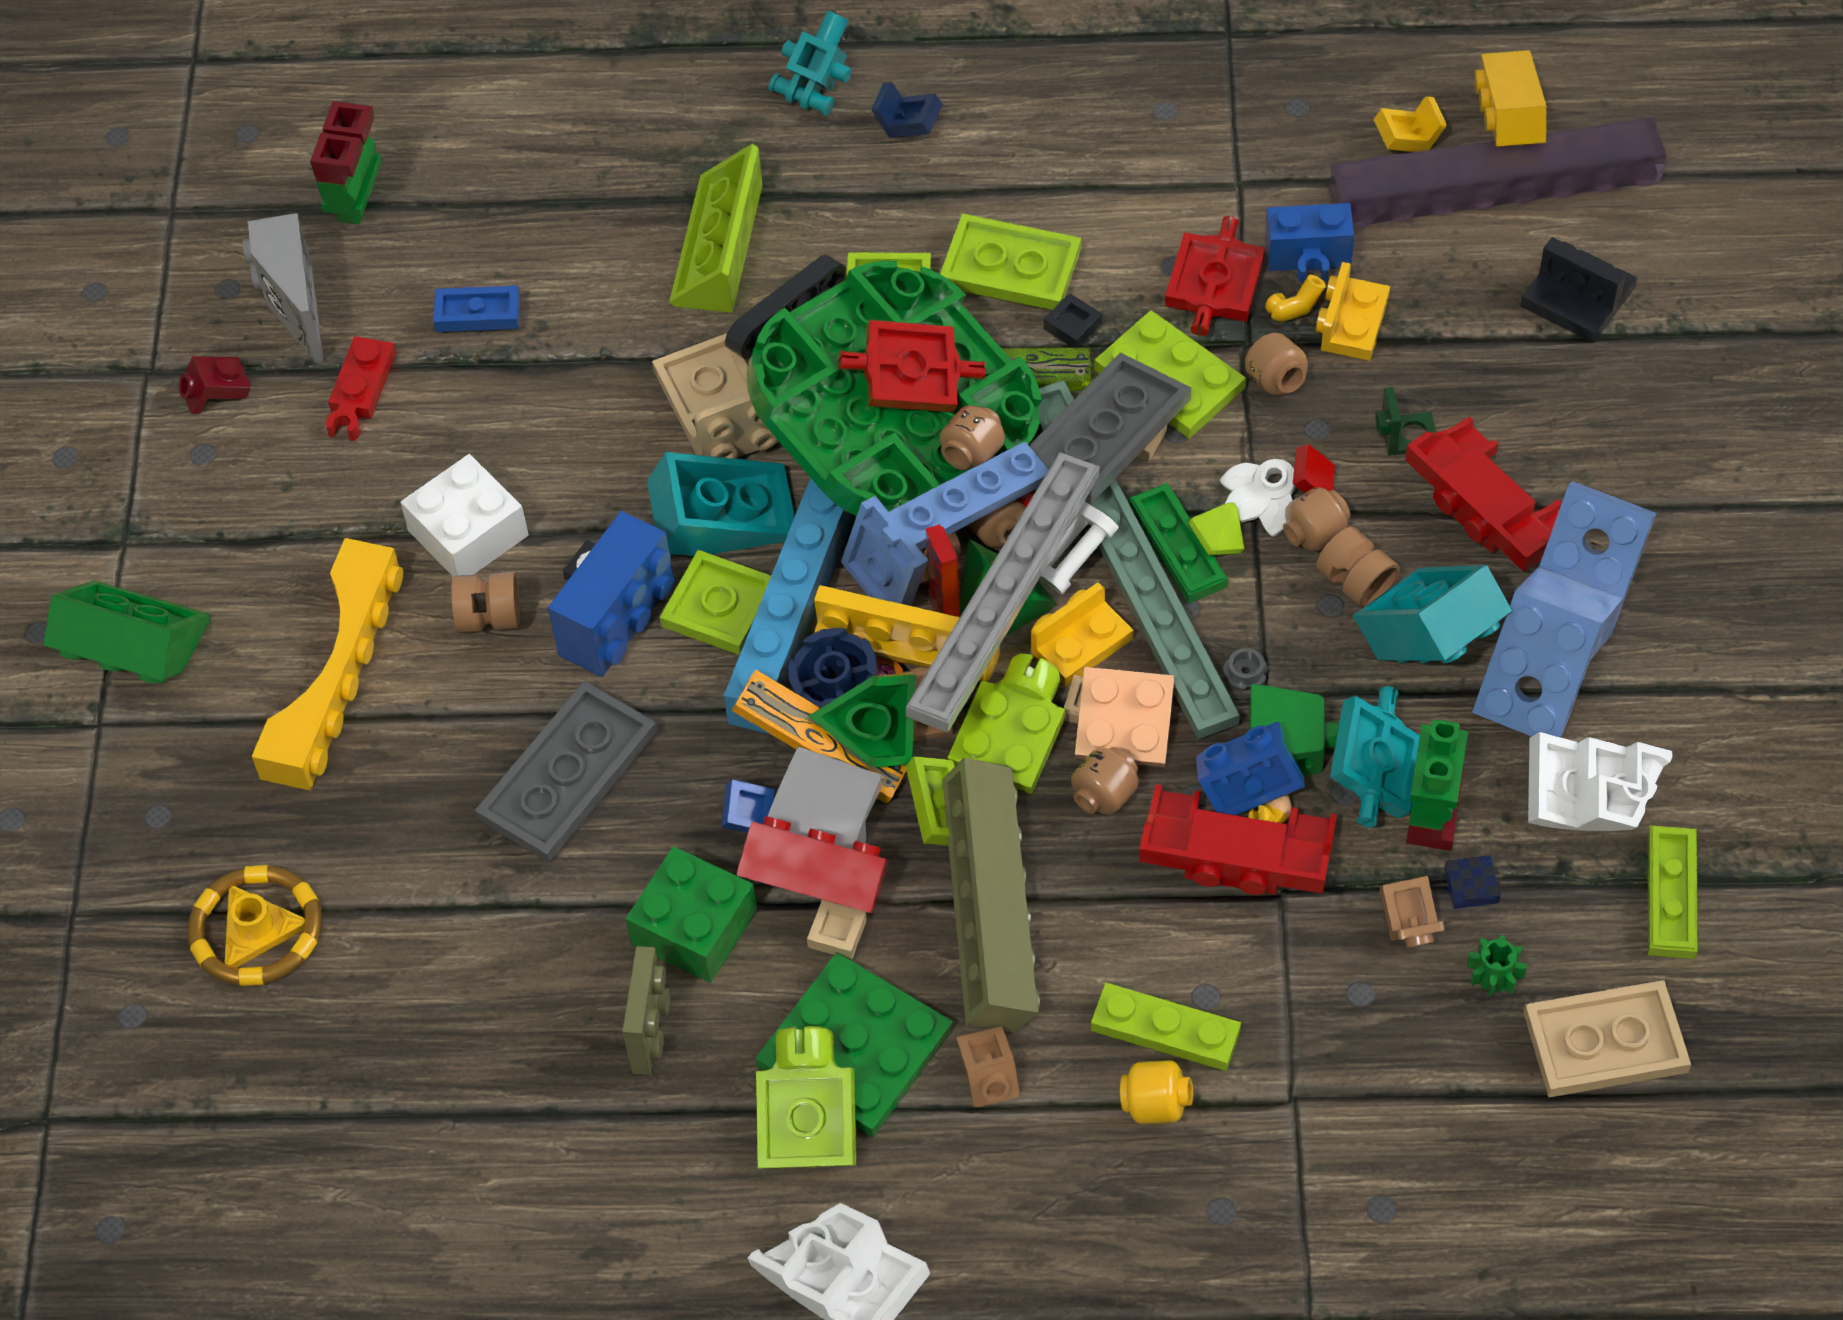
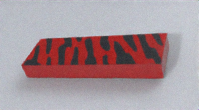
(942, 572)

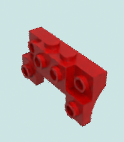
(1481, 494)
(1236, 848)

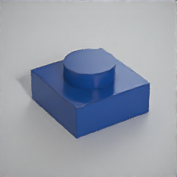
(744, 804)

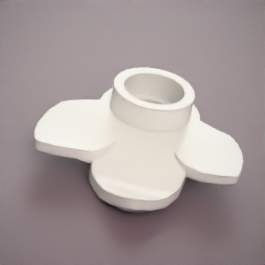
(1257, 496)

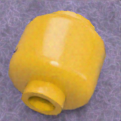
(1155, 1092)

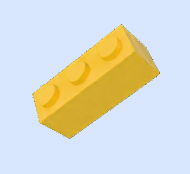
(1511, 98)

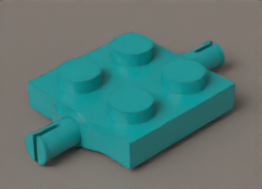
(1375, 756)

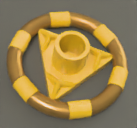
(255, 926)

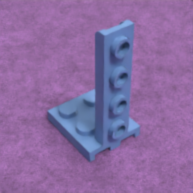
(886, 545)

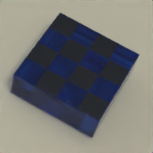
(1472, 882)

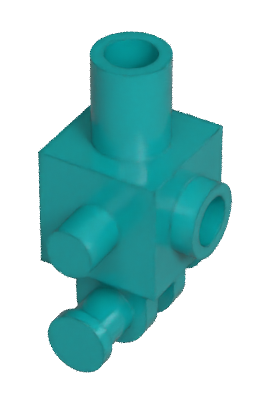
(815, 61)

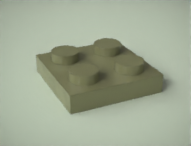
(645, 1004)

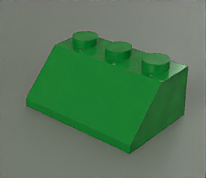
(124, 630)

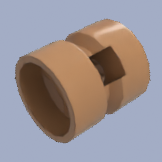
(1352, 563)
(501, 602)

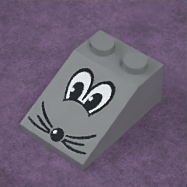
(286, 277)

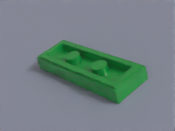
(1176, 543)

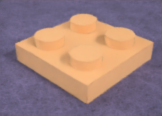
(1125, 713)

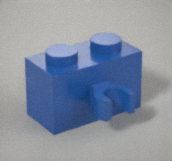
(1309, 238)

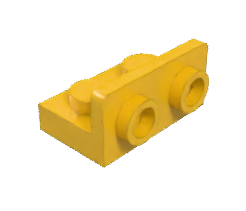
(1353, 315)
(1079, 634)

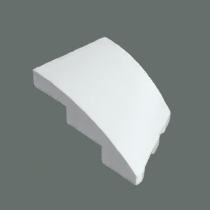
(1591, 782)
(843, 1268)

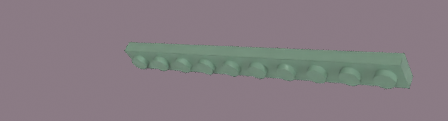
(1154, 600)

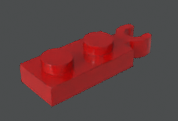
(359, 384)

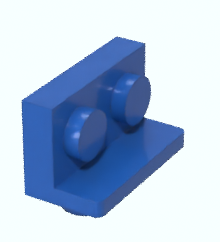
(1248, 770)

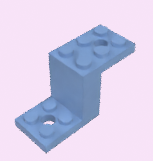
(1564, 612)

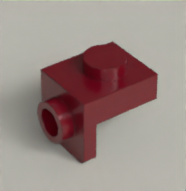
(212, 379)

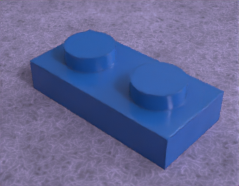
(476, 308)

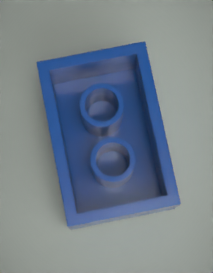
(611, 594)

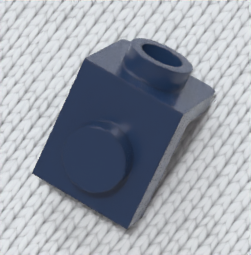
(907, 114)

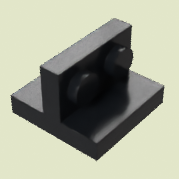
(1577, 290)

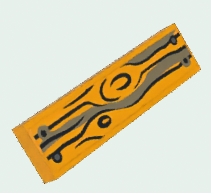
(786, 718)

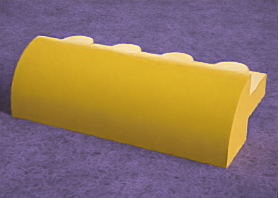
(892, 628)

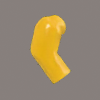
(1296, 306)

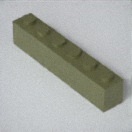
(990, 896)

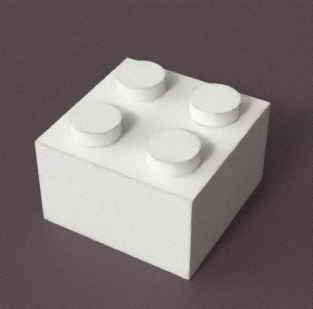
(464, 518)

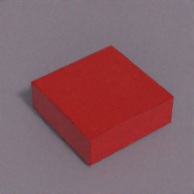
(1312, 469)

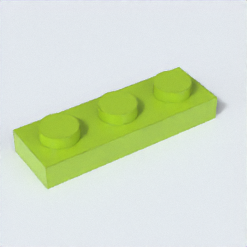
(1166, 1026)

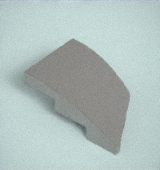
(826, 797)

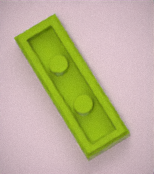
(1672, 892)

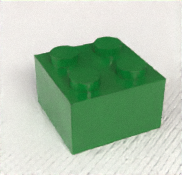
(692, 914)

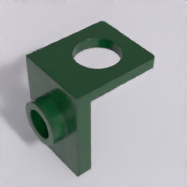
(1391, 423)

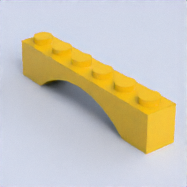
(298, 737)

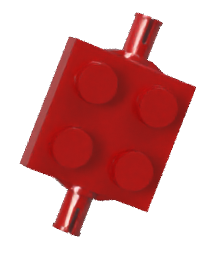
(1215, 276)
(911, 366)

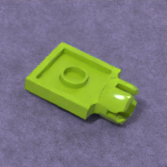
(1013, 721)
(805, 1104)

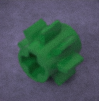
(1496, 965)

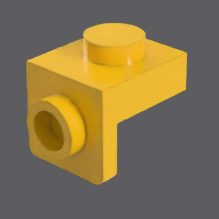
(1411, 129)

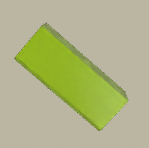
(719, 234)

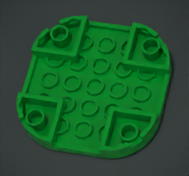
(825, 410)

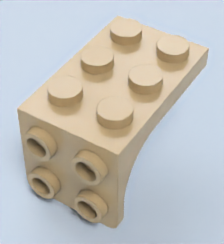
(713, 400)

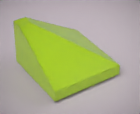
(1219, 530)

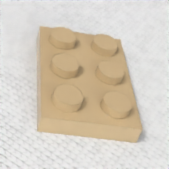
(1606, 1038)

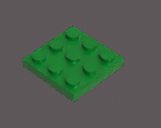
(874, 1032)

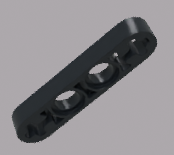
(801, 288)

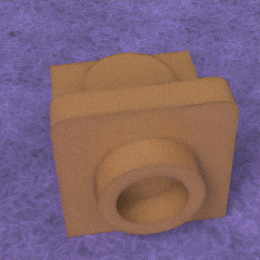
(988, 1066)

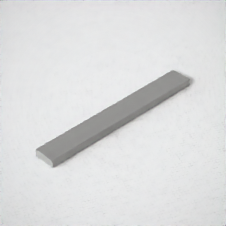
(1002, 593)

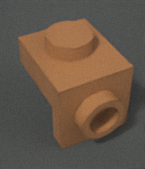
(1410, 911)

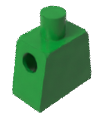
(1302, 723)

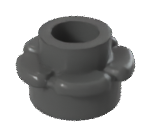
(1245, 660)

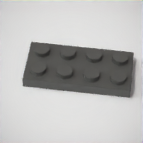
(1113, 419)
(566, 771)

